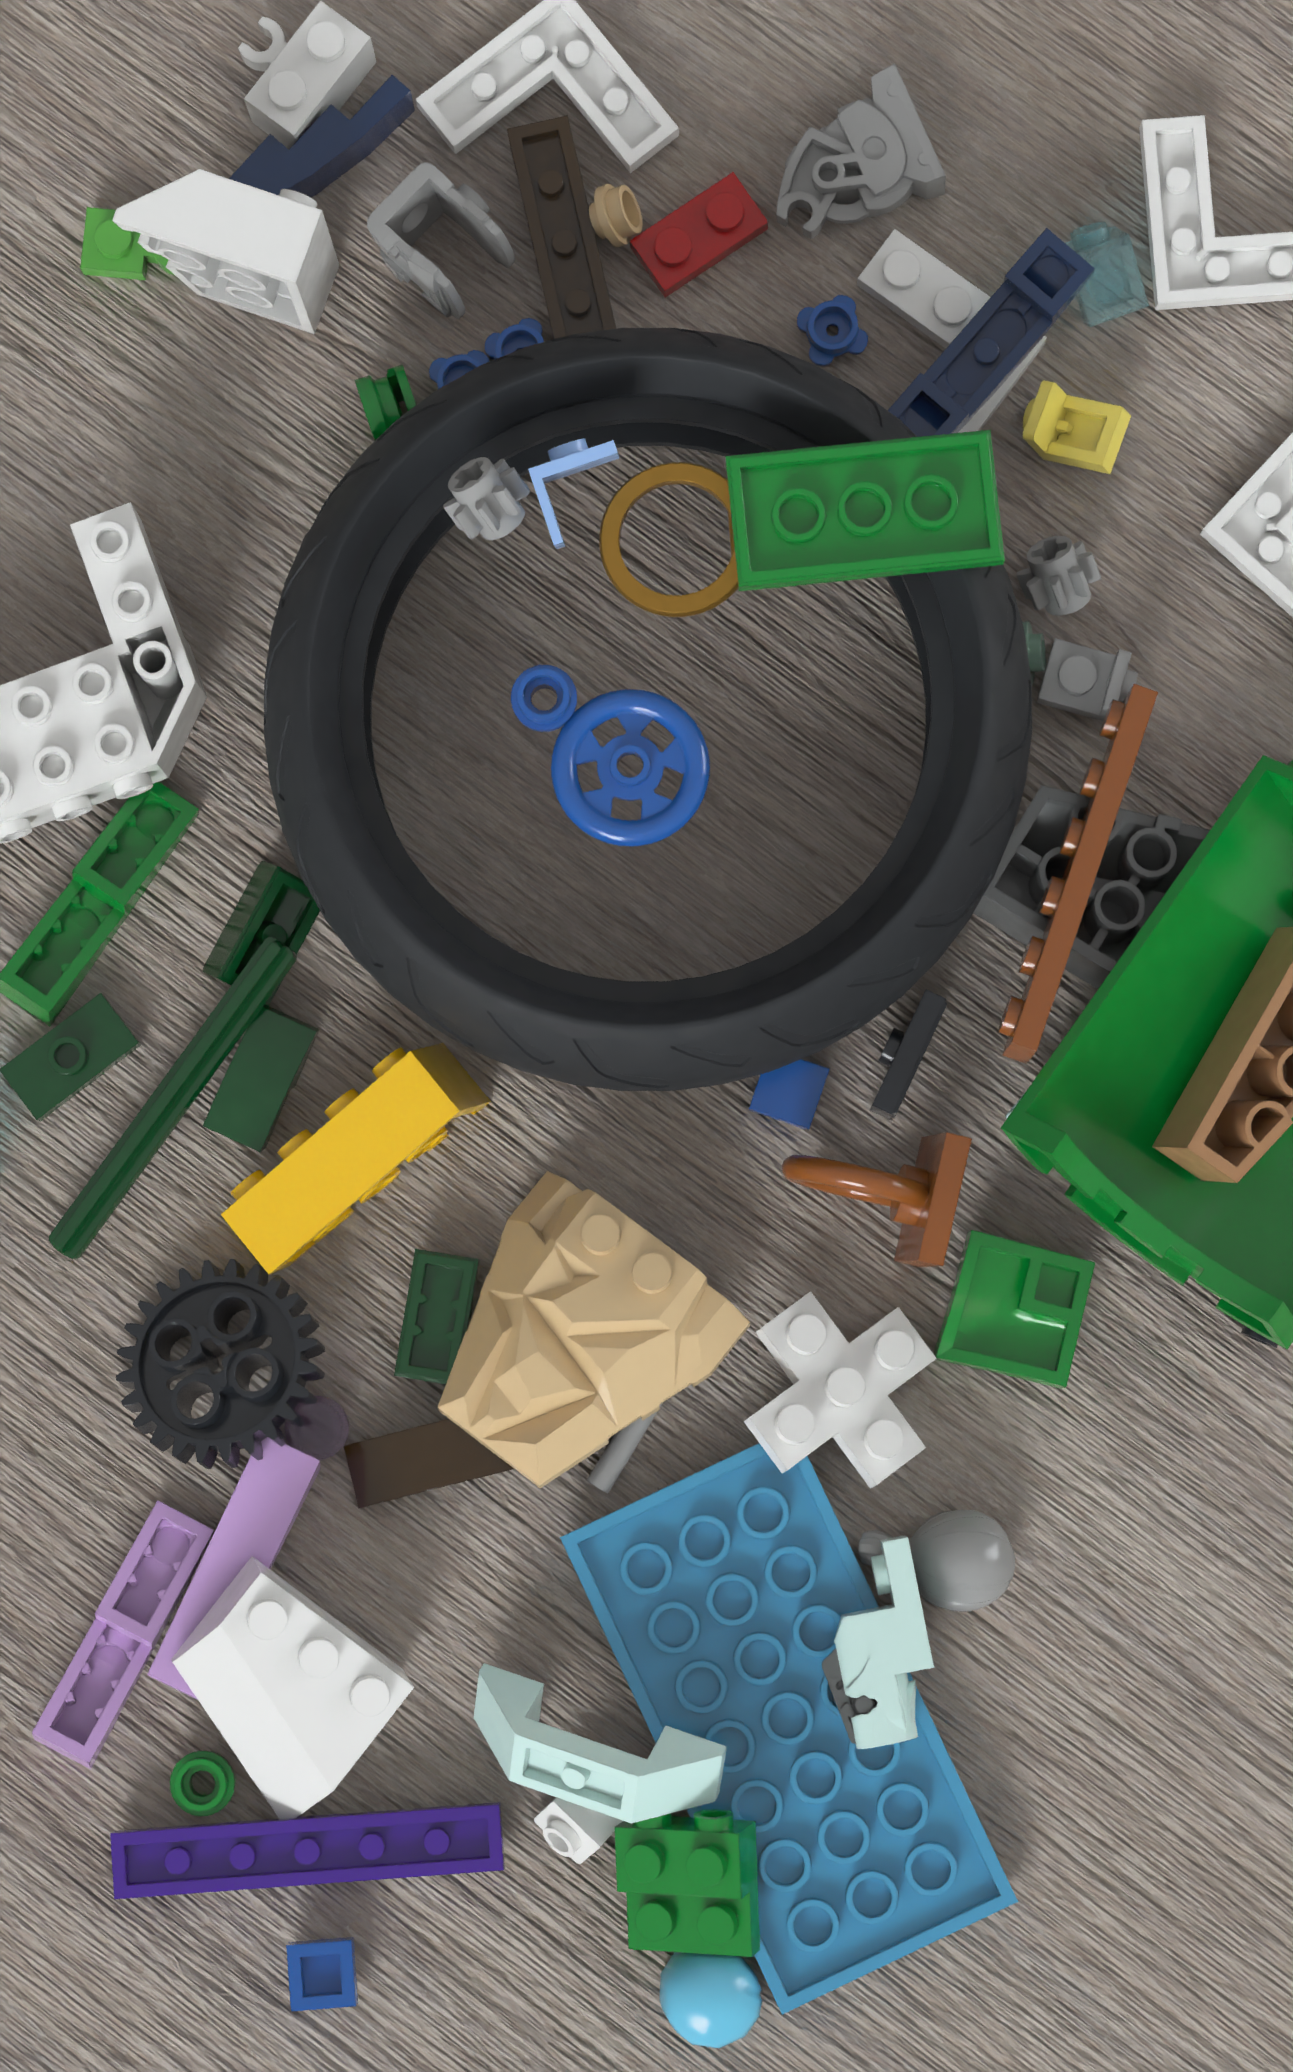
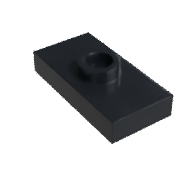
(905, 1052)

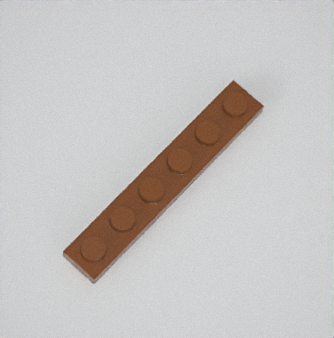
(1067, 897)

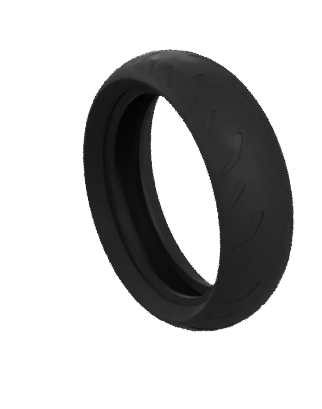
(547, 1020)

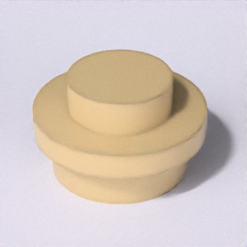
(615, 214)

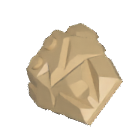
(580, 1332)

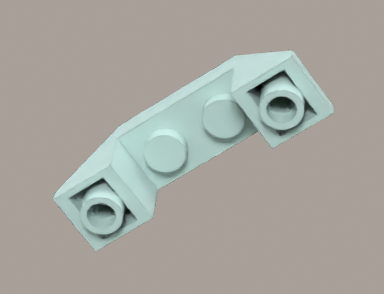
(675, 1777)

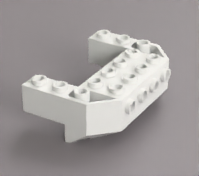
(108, 716)

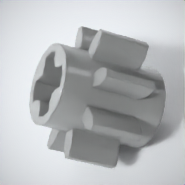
(486, 498)
(1058, 575)

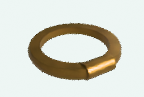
(610, 531)

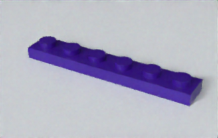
(307, 1850)

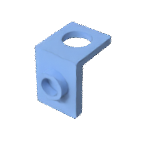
(565, 461)

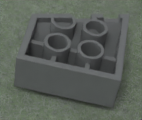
(1132, 878)

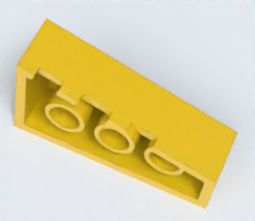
(351, 1154)

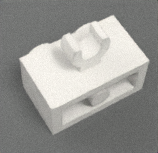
(307, 74)

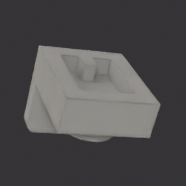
(1085, 679)

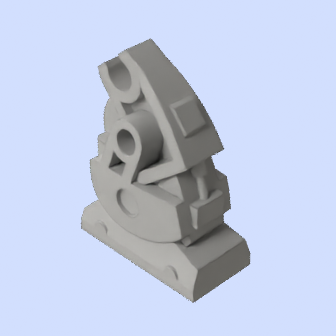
(865, 157)

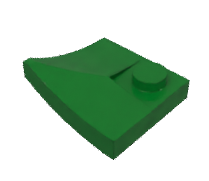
(1015, 1310)

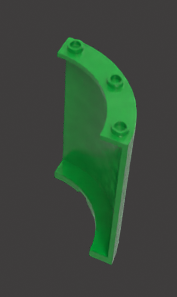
(1139, 1045)

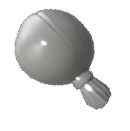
(957, 1559)

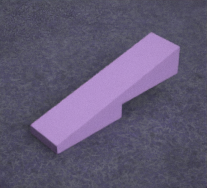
(251, 1525)
(122, 1635)

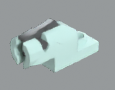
(878, 1651)

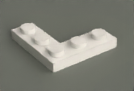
(543, 45)
(1186, 257)
(932, 301)
(1258, 527)

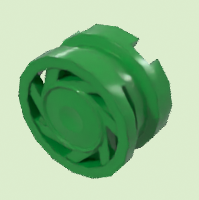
(382, 396)

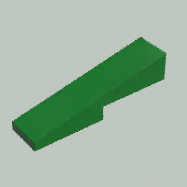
(96, 901)

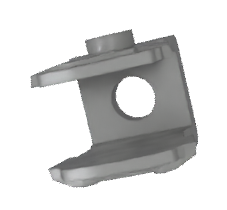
(426, 196)

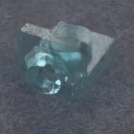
(1116, 282)

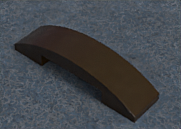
(417, 1462)

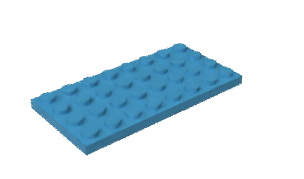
(721, 1624)

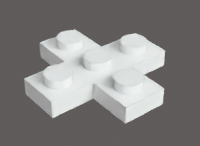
(840, 1390)

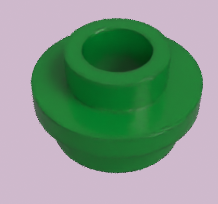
(183, 1790)

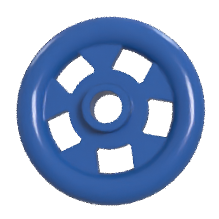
(593, 809)

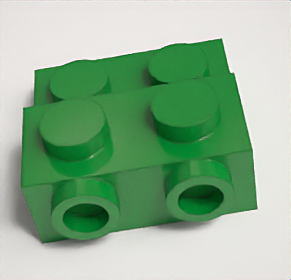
(690, 1883)

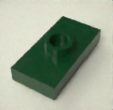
(70, 1057)
(435, 1315)

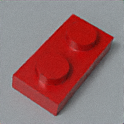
(699, 234)

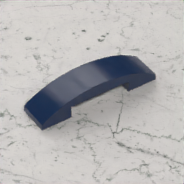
(994, 339)

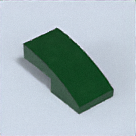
(261, 1078)

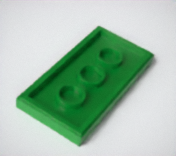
(864, 510)

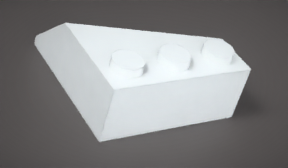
(240, 245)
(288, 1687)

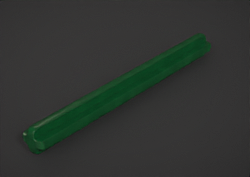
(172, 1098)

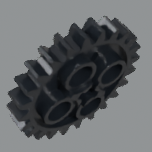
(237, 1415)

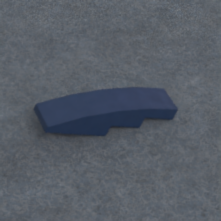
(328, 146)

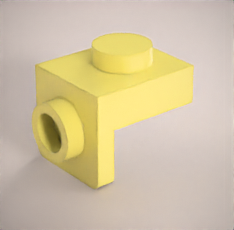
(1074, 429)

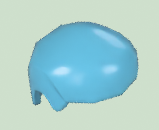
(710, 1997)

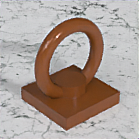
(918, 1197)

